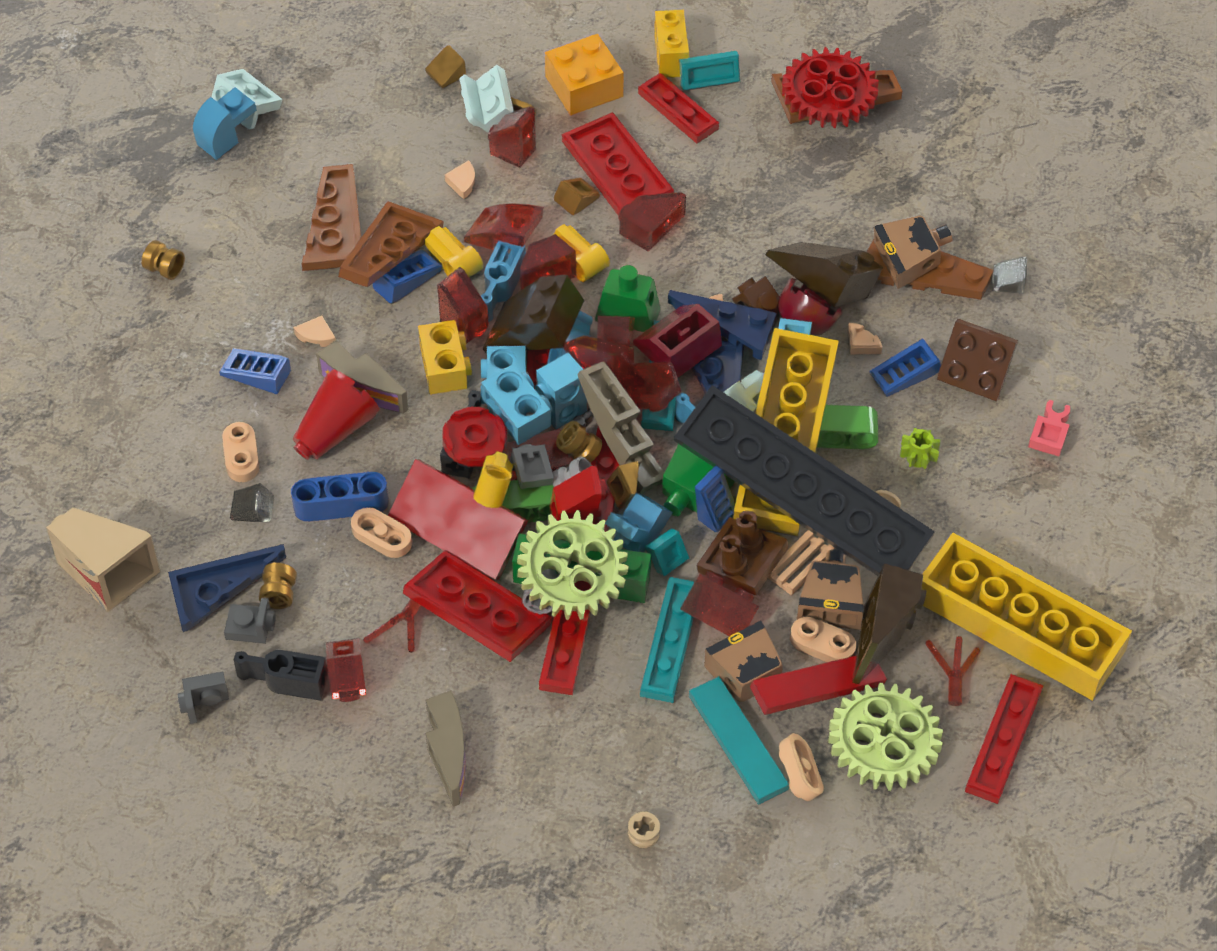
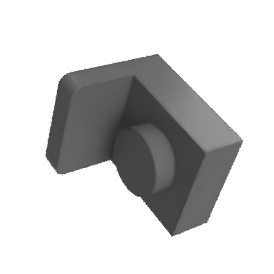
(531, 466)
(250, 622)
(202, 690)

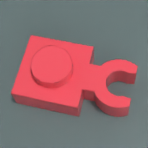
(1050, 430)

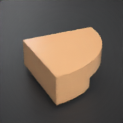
(461, 179)
(315, 332)
(862, 341)

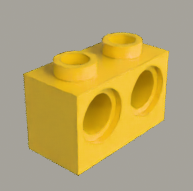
(670, 41)
(443, 356)

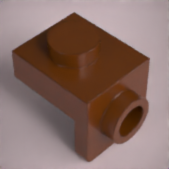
(758, 295)

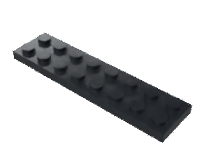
(802, 484)

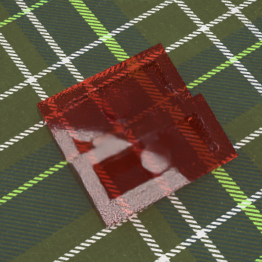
(504, 223)

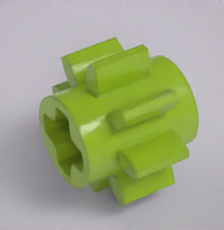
(920, 448)

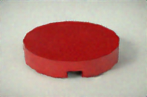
(473, 435)

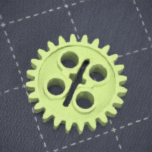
(561, 592)
(872, 759)

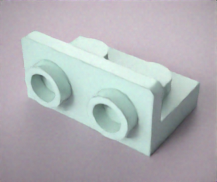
(262, 96)
(486, 98)

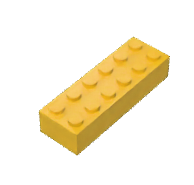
(794, 402)
(1024, 616)

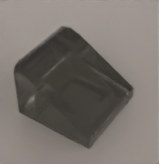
(1010, 276)
(252, 504)

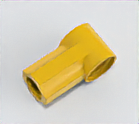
(452, 252)
(589, 258)
(494, 480)

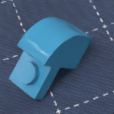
(217, 121)
(639, 523)

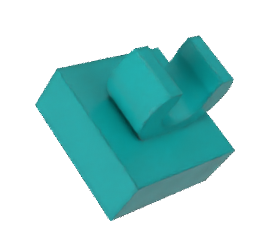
(667, 551)

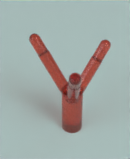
(406, 614)
(955, 675)

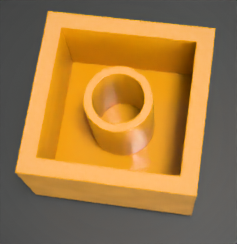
(584, 74)

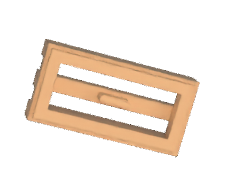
(790, 554)

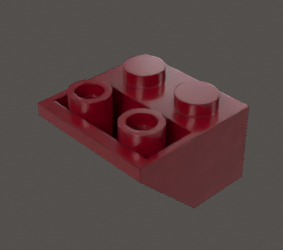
(681, 338)

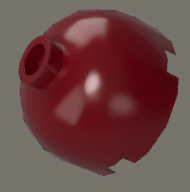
(807, 306)

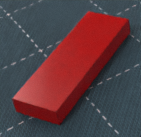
(678, 108)

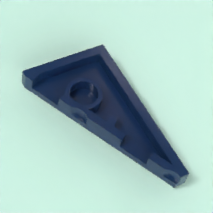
(736, 322)
(721, 367)
(209, 585)

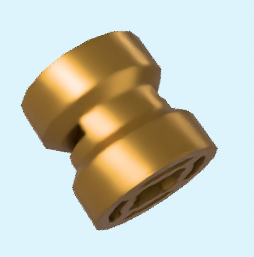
(160, 258)
(576, 441)
(278, 580)

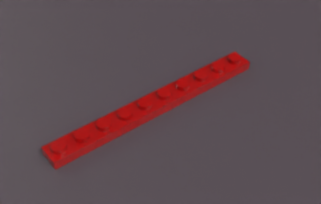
(569, 636)

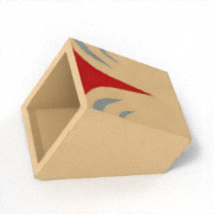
(103, 555)

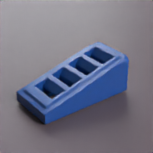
(394, 289)
(909, 355)
(269, 382)
(714, 500)

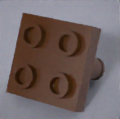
(977, 359)
(743, 553)

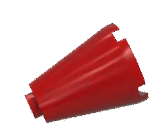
(333, 415)

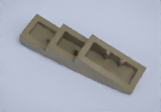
(617, 421)

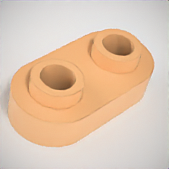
(240, 449)
(384, 532)
(821, 642)
(801, 767)

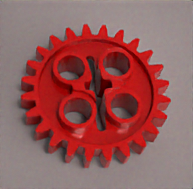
(830, 87)

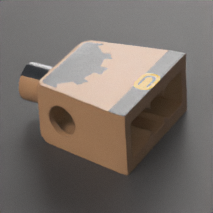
(910, 247)
(833, 592)
(742, 659)

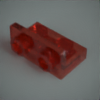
(719, 606)

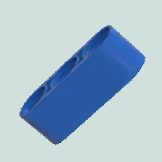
(324, 494)

